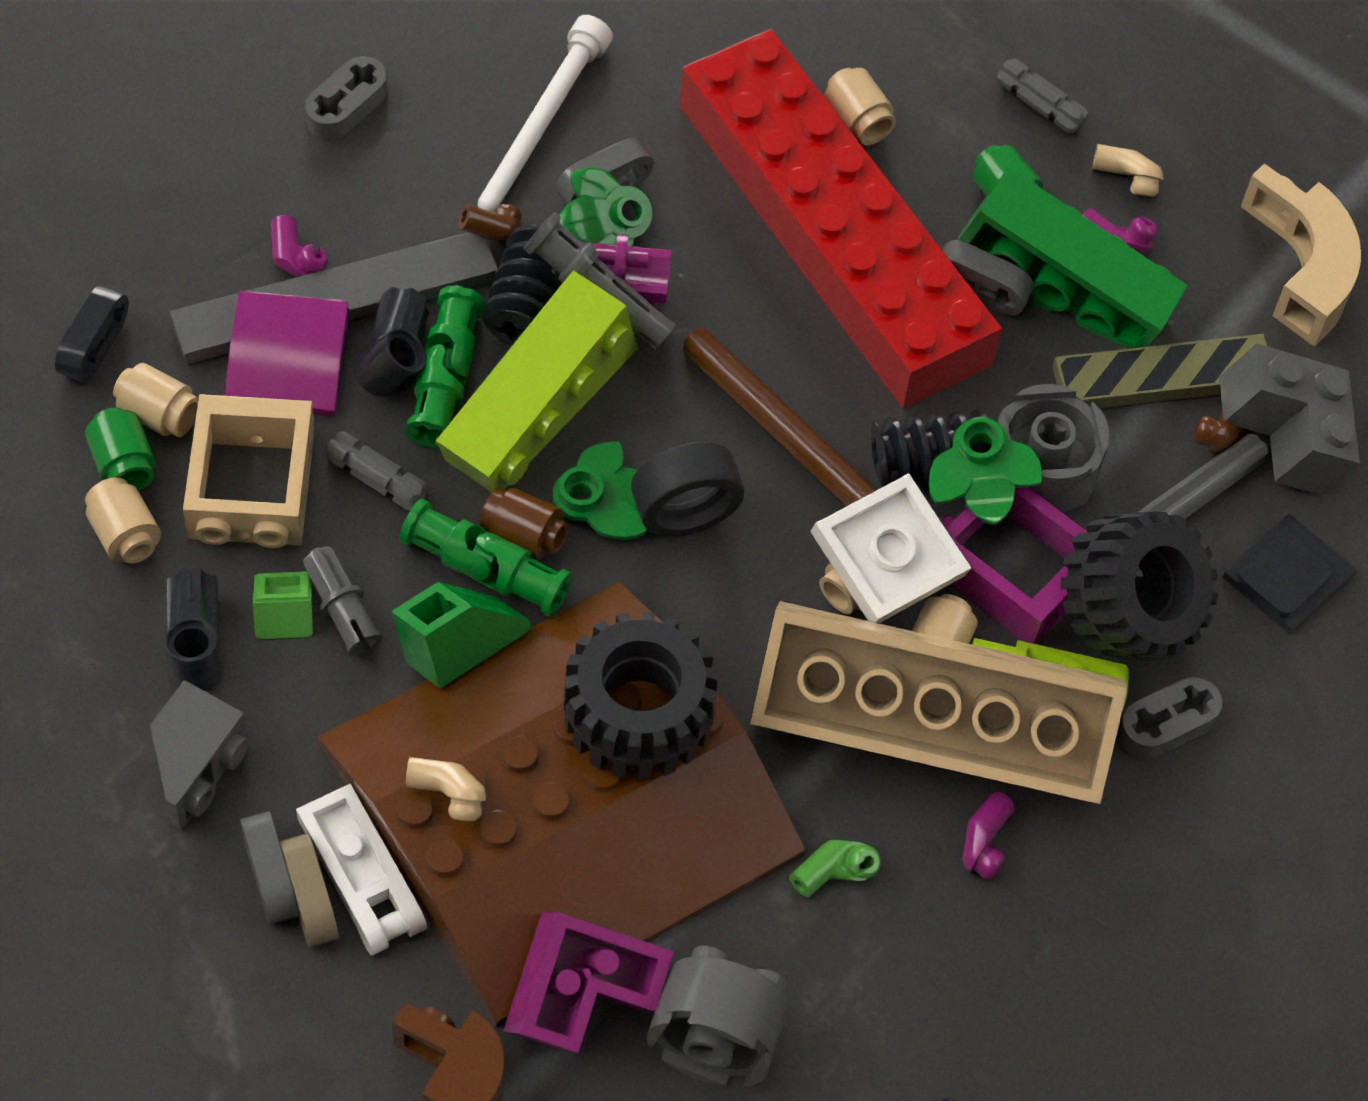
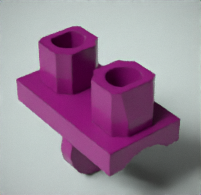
(639, 267)

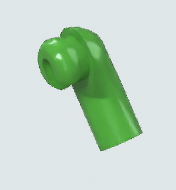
(835, 861)

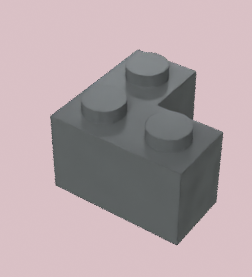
(1301, 408)

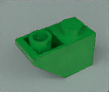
(454, 630)

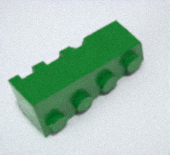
(1074, 262)

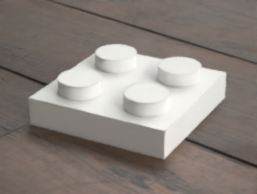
(890, 549)

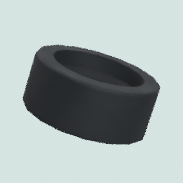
(687, 489)

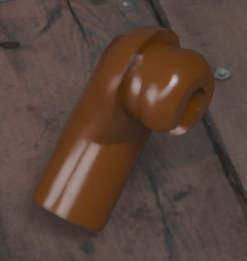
(489, 224)
(1216, 434)

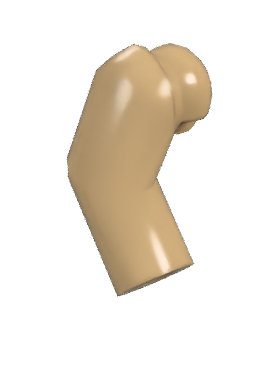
(1130, 163)
(453, 781)

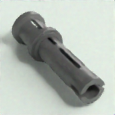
(568, 253)

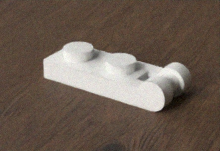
(360, 868)

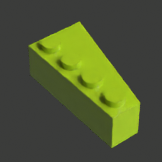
(540, 384)

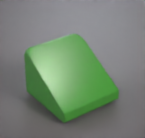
(283, 605)

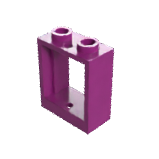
(997, 597)

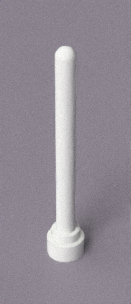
(587, 42)

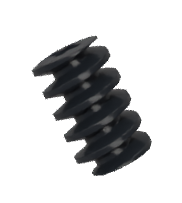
(519, 288)
(915, 444)

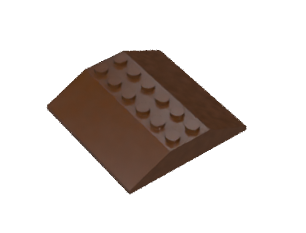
(551, 821)

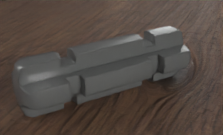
(1042, 96)
(375, 470)

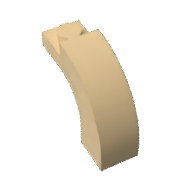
(1324, 242)

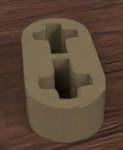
(309, 890)

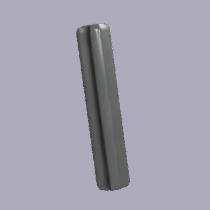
(1211, 478)

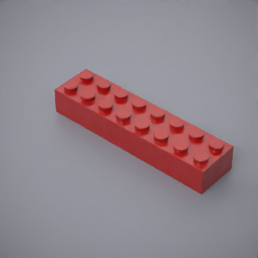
(839, 218)

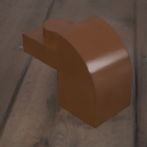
(465, 1059)

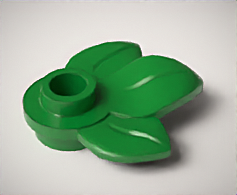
(598, 209)
(983, 478)
(608, 485)

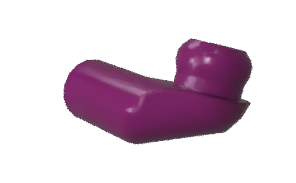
(1137, 236)
(289, 254)
(981, 829)

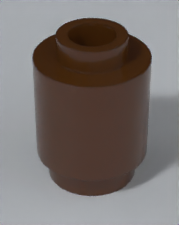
(525, 521)

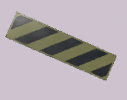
(1152, 371)

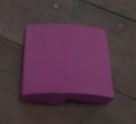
(288, 349)

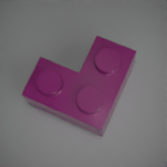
(570, 968)

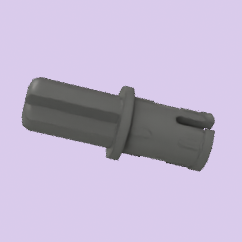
(341, 599)

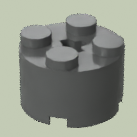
(1065, 437)
(719, 1018)

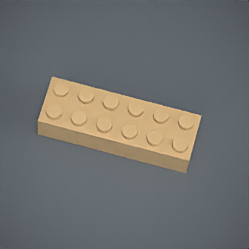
(939, 702)

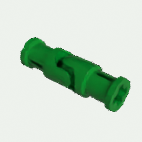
(448, 360)
(479, 555)

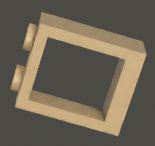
(254, 424)

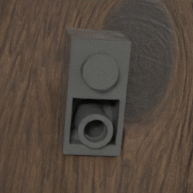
(194, 746)

